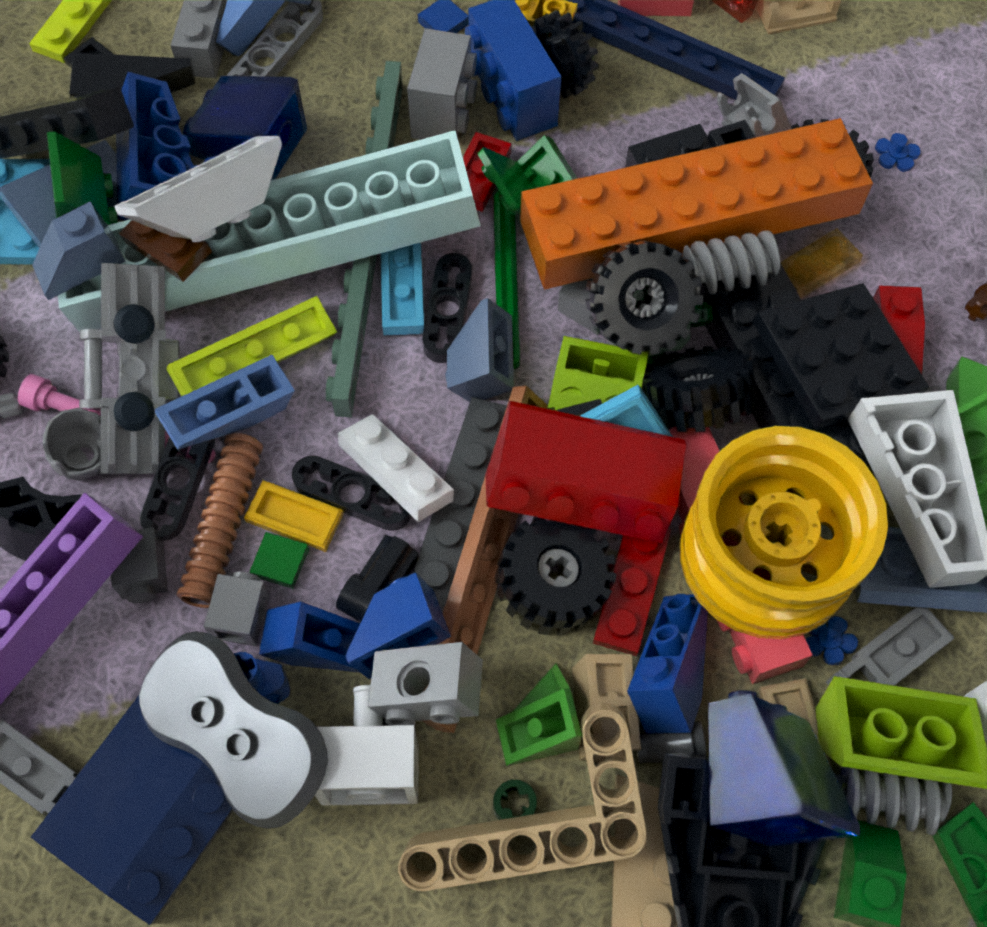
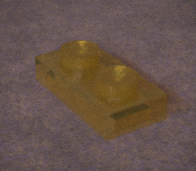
(821, 262)

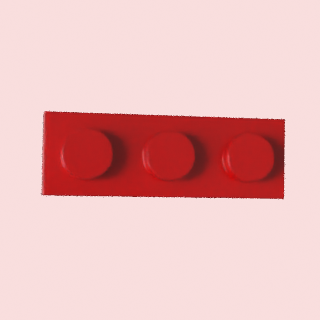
(632, 594)

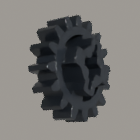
(567, 50)

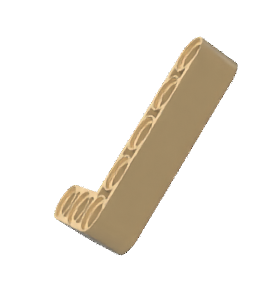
(543, 827)

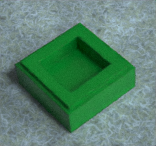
(279, 560)

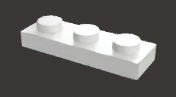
(395, 467)

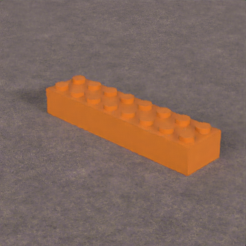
(698, 196)

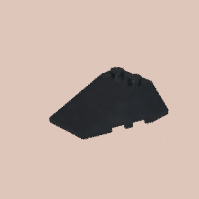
(721, 875)

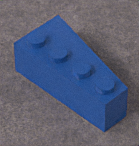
(154, 146)

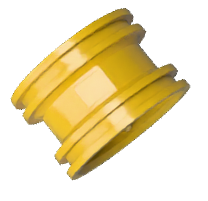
(797, 486)

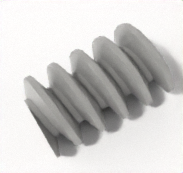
(734, 260)
(896, 797)

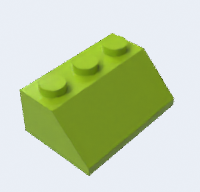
(903, 732)

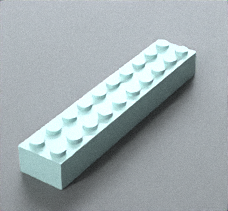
(317, 223)

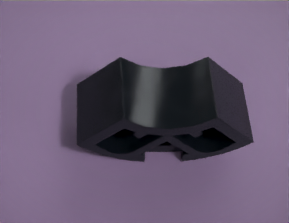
(28, 516)

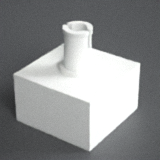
(369, 760)

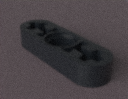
(441, 292)
(346, 476)
(156, 506)

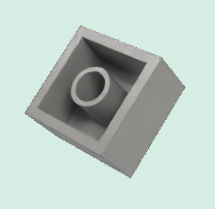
(441, 84)

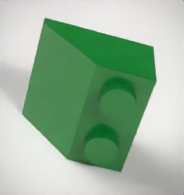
(78, 178)

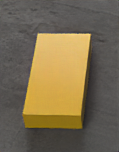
(294, 515)

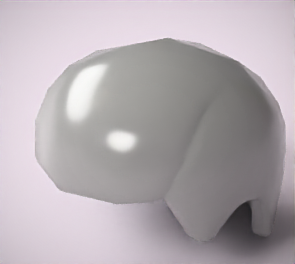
(65, 437)

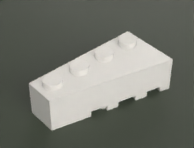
(927, 480)

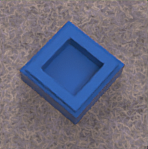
(443, 16)

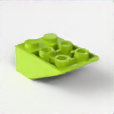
(593, 372)

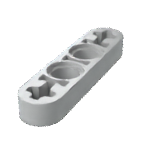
(280, 51)

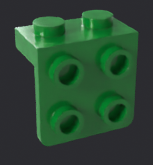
(536, 168)

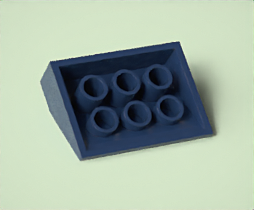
(136, 817)

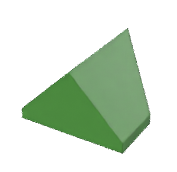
(541, 723)

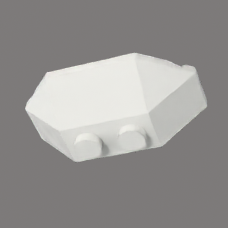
(209, 193)

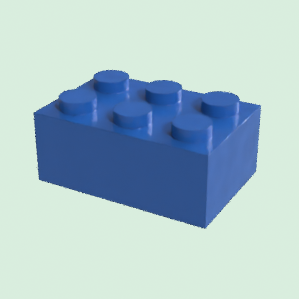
(514, 68)

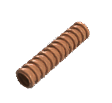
(220, 517)

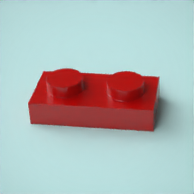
(480, 185)

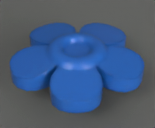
(898, 152)
(832, 641)

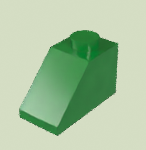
(872, 878)

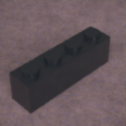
(77, 117)

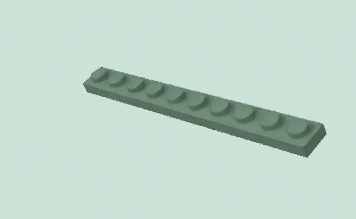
(359, 279)

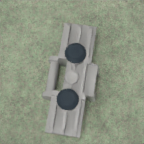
(136, 322)

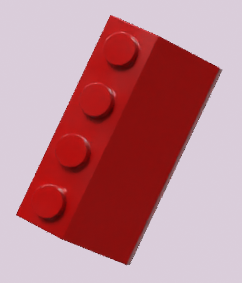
(585, 472)

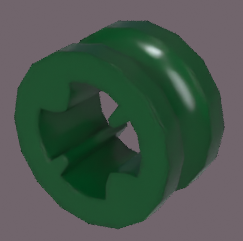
(523, 790)

